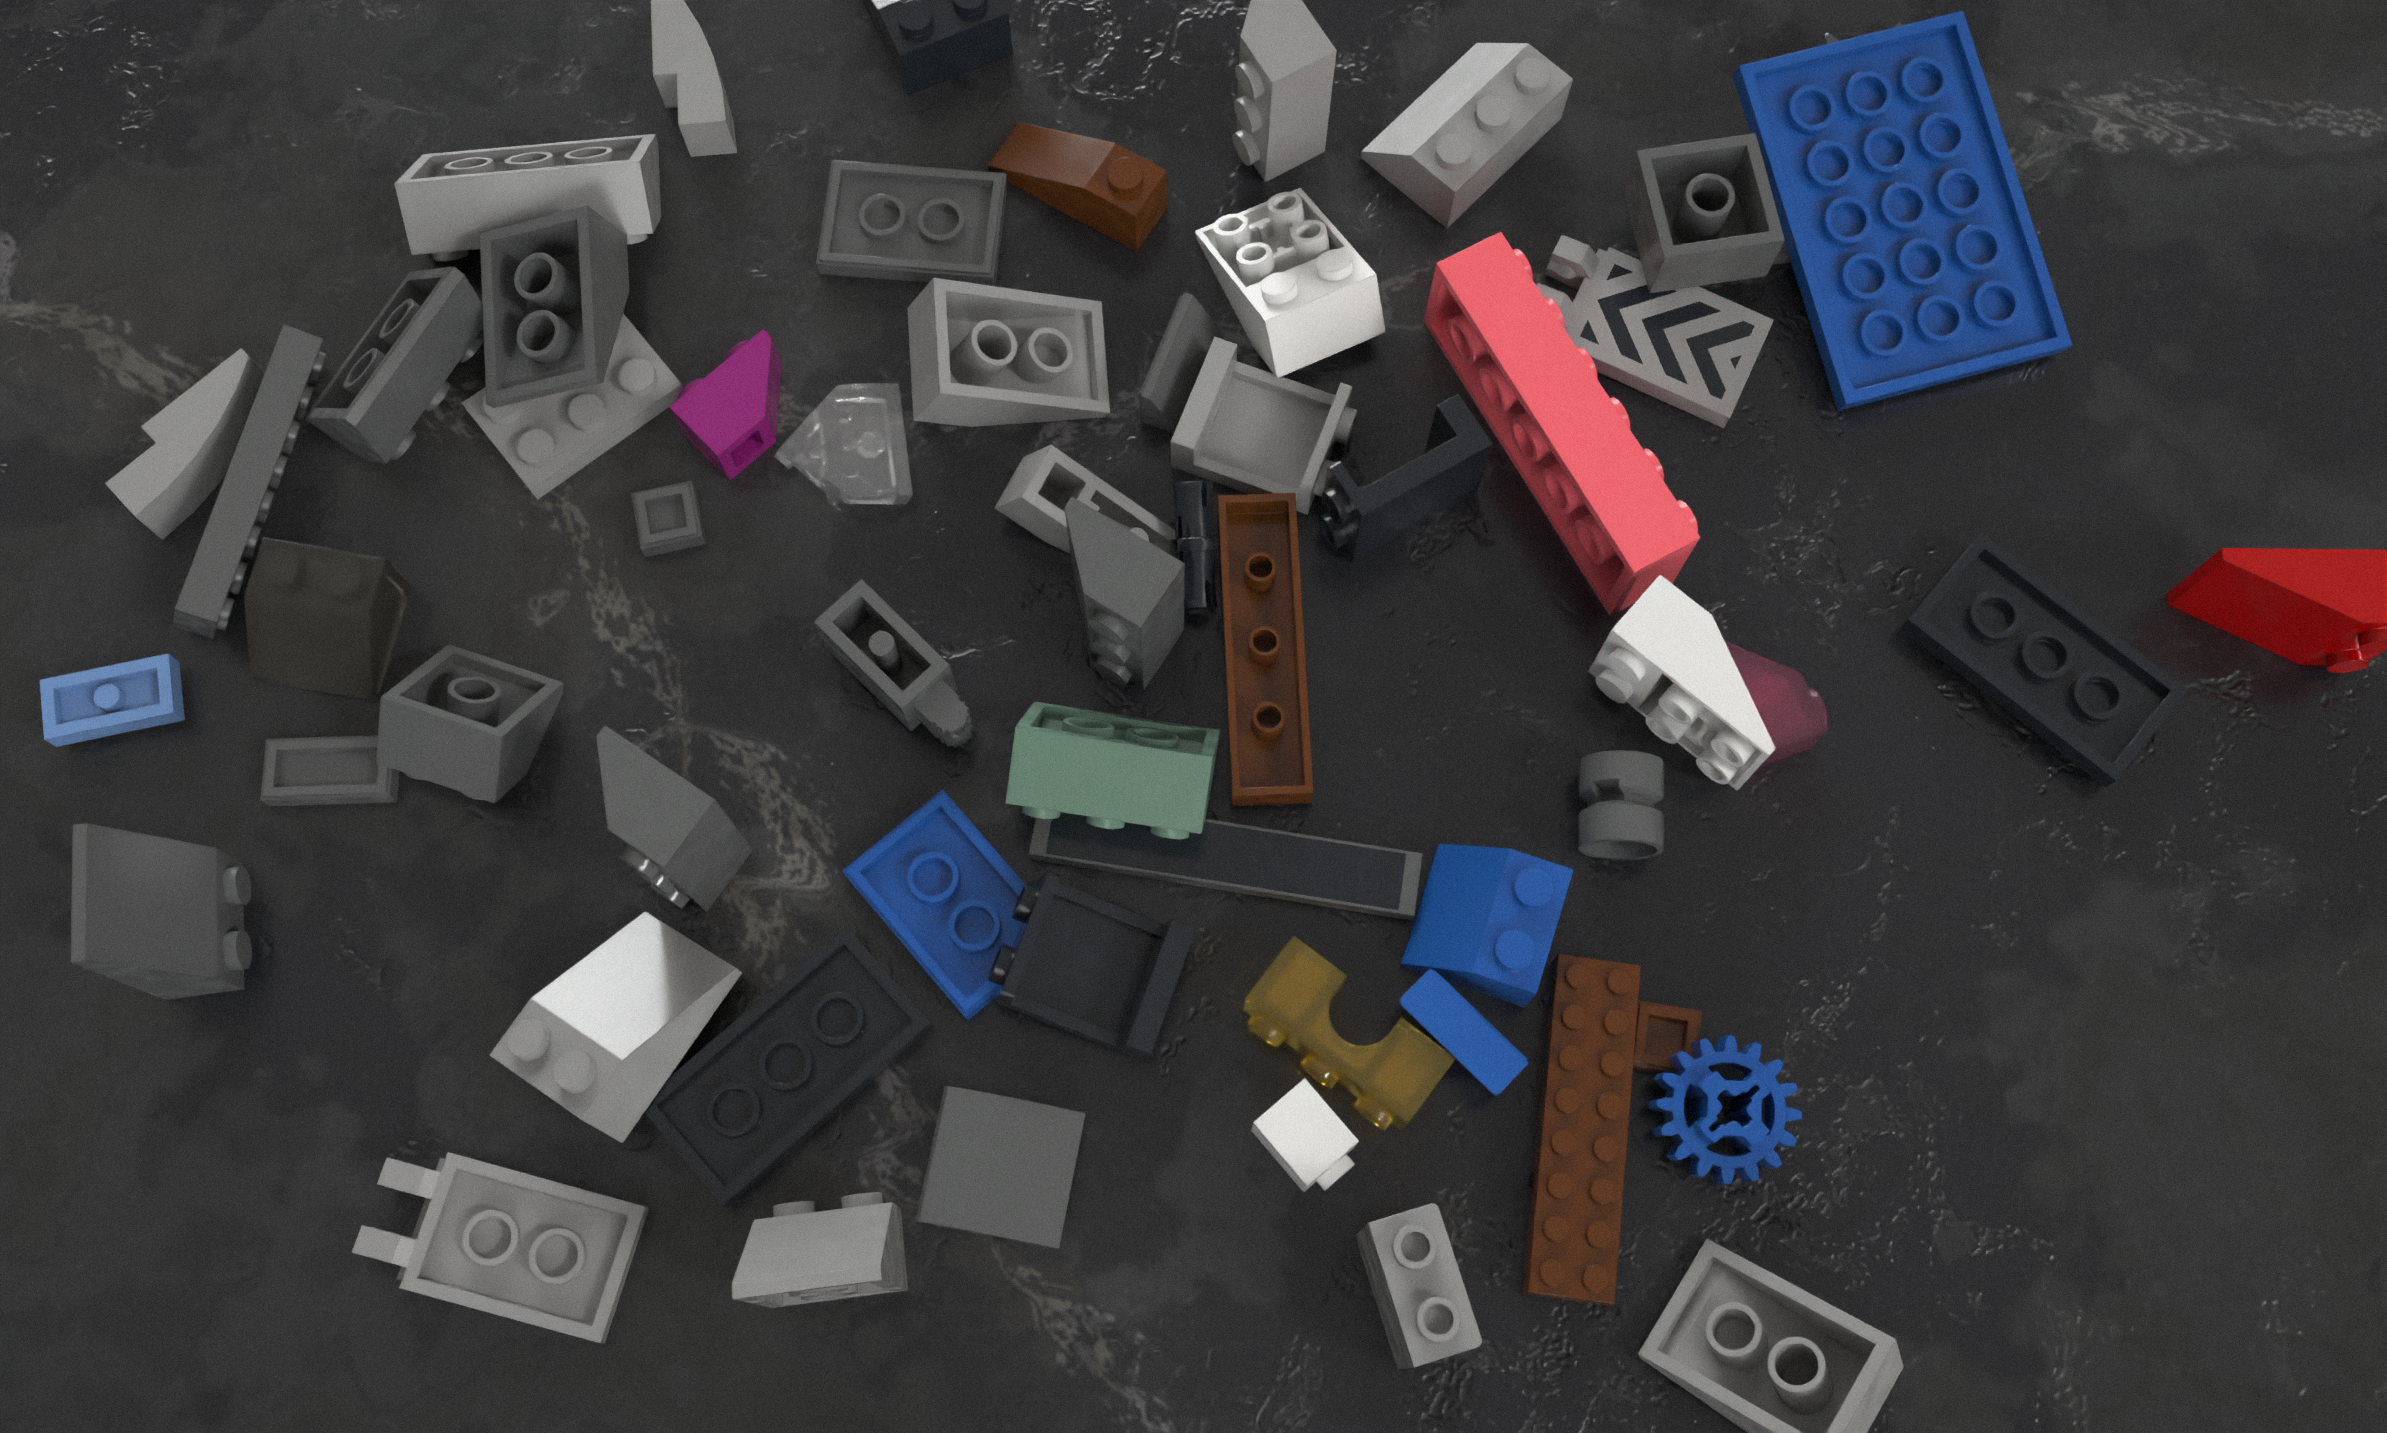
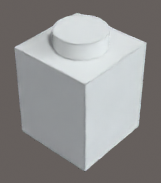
(1306, 1138)

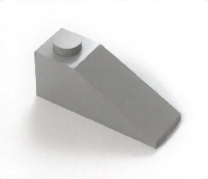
(1047, 482)

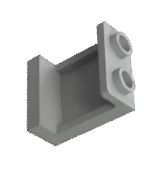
(1260, 429)
(1418, 1287)

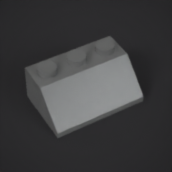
(1282, 87)
(1470, 127)

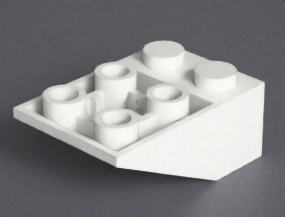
(1293, 281)
(1682, 678)

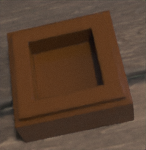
(1661, 1033)

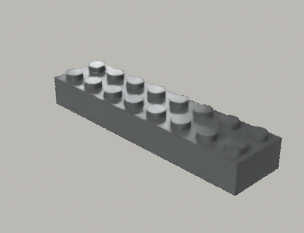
(245, 489)

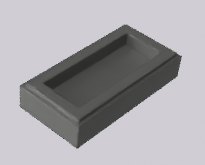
(326, 772)

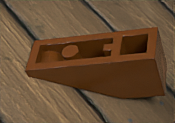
(1086, 180)

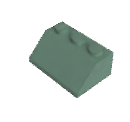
(1112, 769)

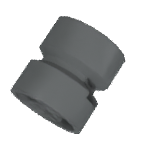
(1621, 802)

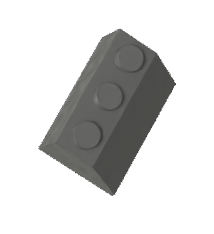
(401, 365)
(1125, 595)
(668, 826)

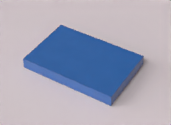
(943, 898)

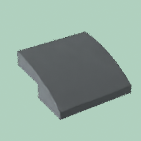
(1001, 1167)

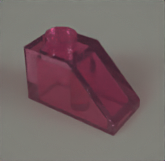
(1786, 705)

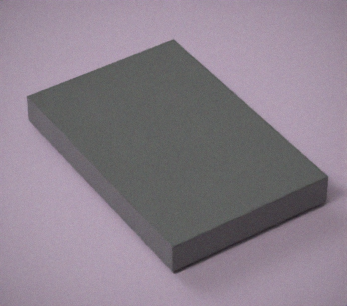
(912, 223)

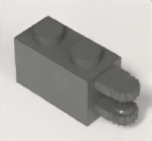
(895, 664)

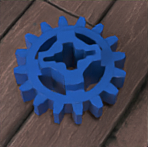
(1746, 1128)

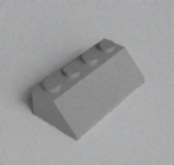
(462, 193)

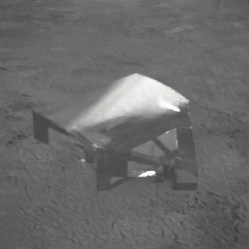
(854, 446)

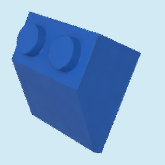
(1488, 920)

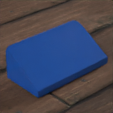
(1463, 1032)

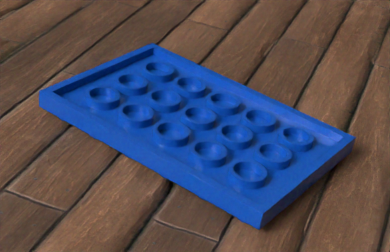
(1901, 210)

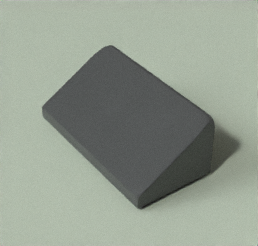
(1177, 364)

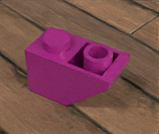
(735, 406)

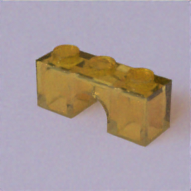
(1387, 1077)

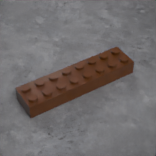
(1264, 650)
(1582, 1131)

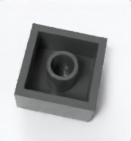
(1703, 213)

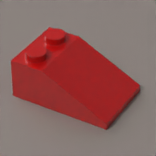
(2295, 602)

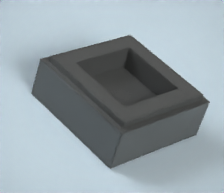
(668, 518)

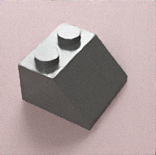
(466, 722)

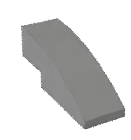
(690, 79)
(191, 446)

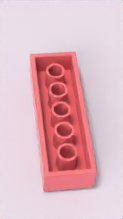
(1558, 422)

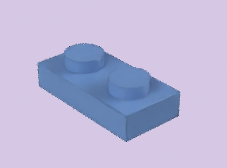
(111, 700)

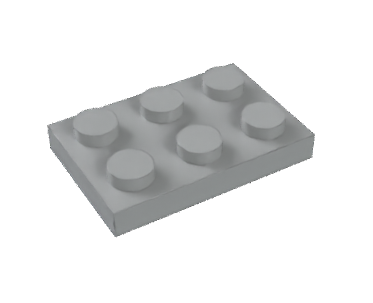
(567, 430)

